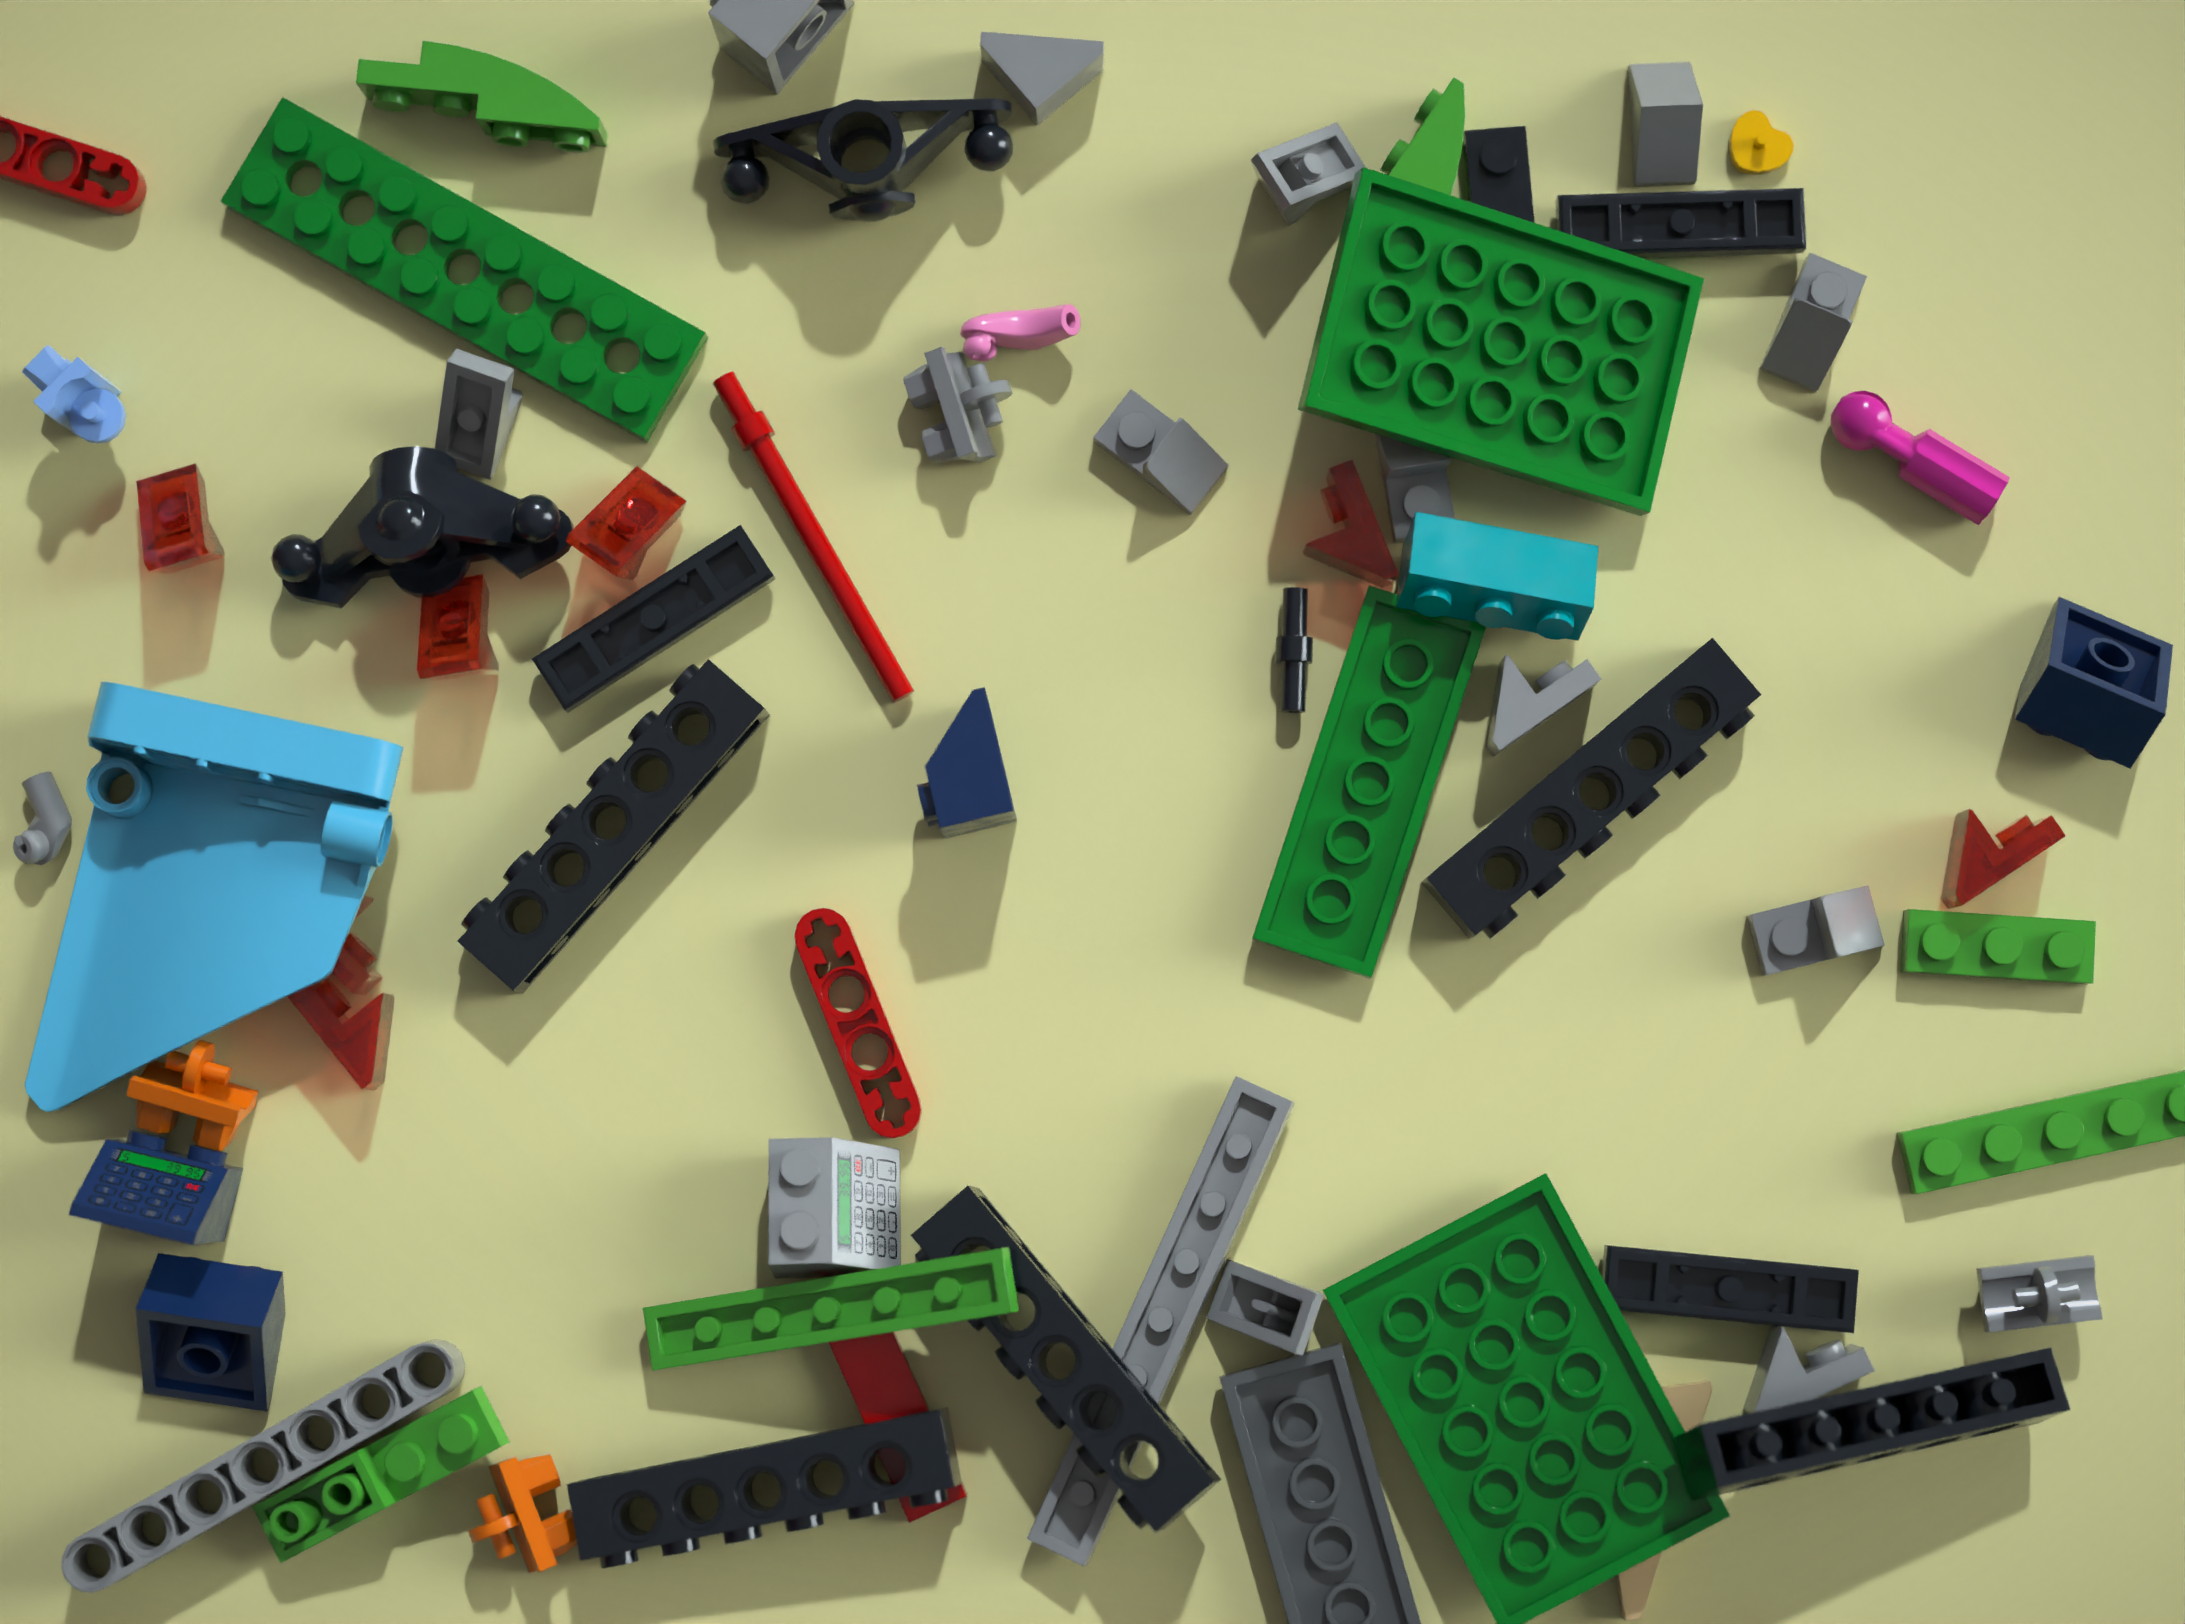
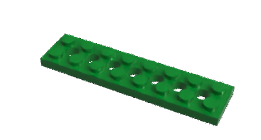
(457, 228)

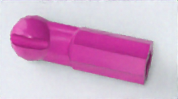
(1925, 460)

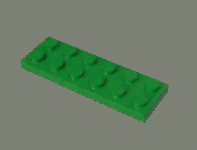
(1368, 784)

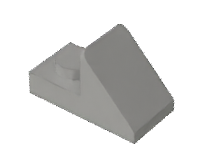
(1307, 170)
(1813, 322)
(476, 412)
(1161, 451)
(1413, 483)
(1519, 709)
(1815, 930)
(1784, 1380)

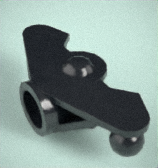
(877, 192)
(421, 529)

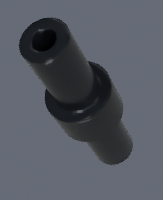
(1294, 650)

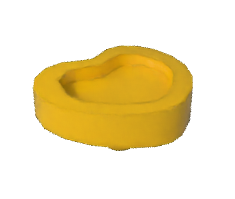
(1757, 146)

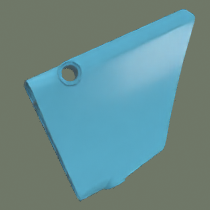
(207, 884)

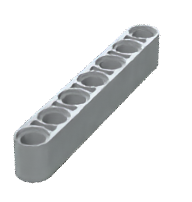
(235, 1475)

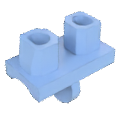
(76, 396)

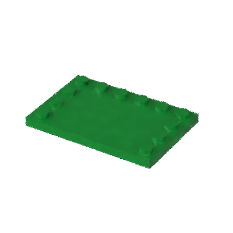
(1501, 342)
(1523, 1402)

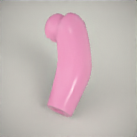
(1018, 330)

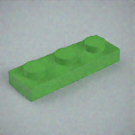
(1998, 946)

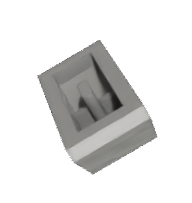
(1041, 70)
(1664, 123)
(1265, 1307)

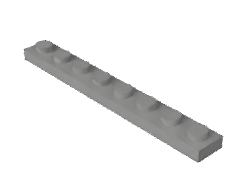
(1169, 1301)

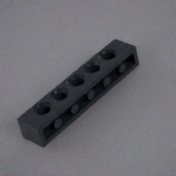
(1705, 678)
(489, 925)
(1870, 1423)
(1181, 1470)
(603, 1502)

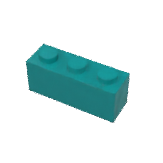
(1497, 576)

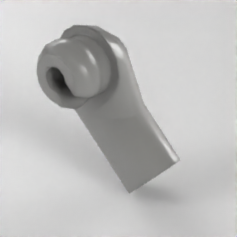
(50, 824)

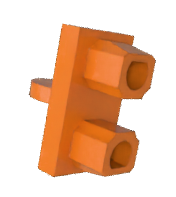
(192, 1087)
(537, 1539)

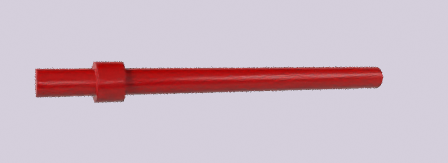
(754, 434)

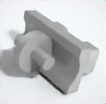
(966, 402)
(2038, 1293)

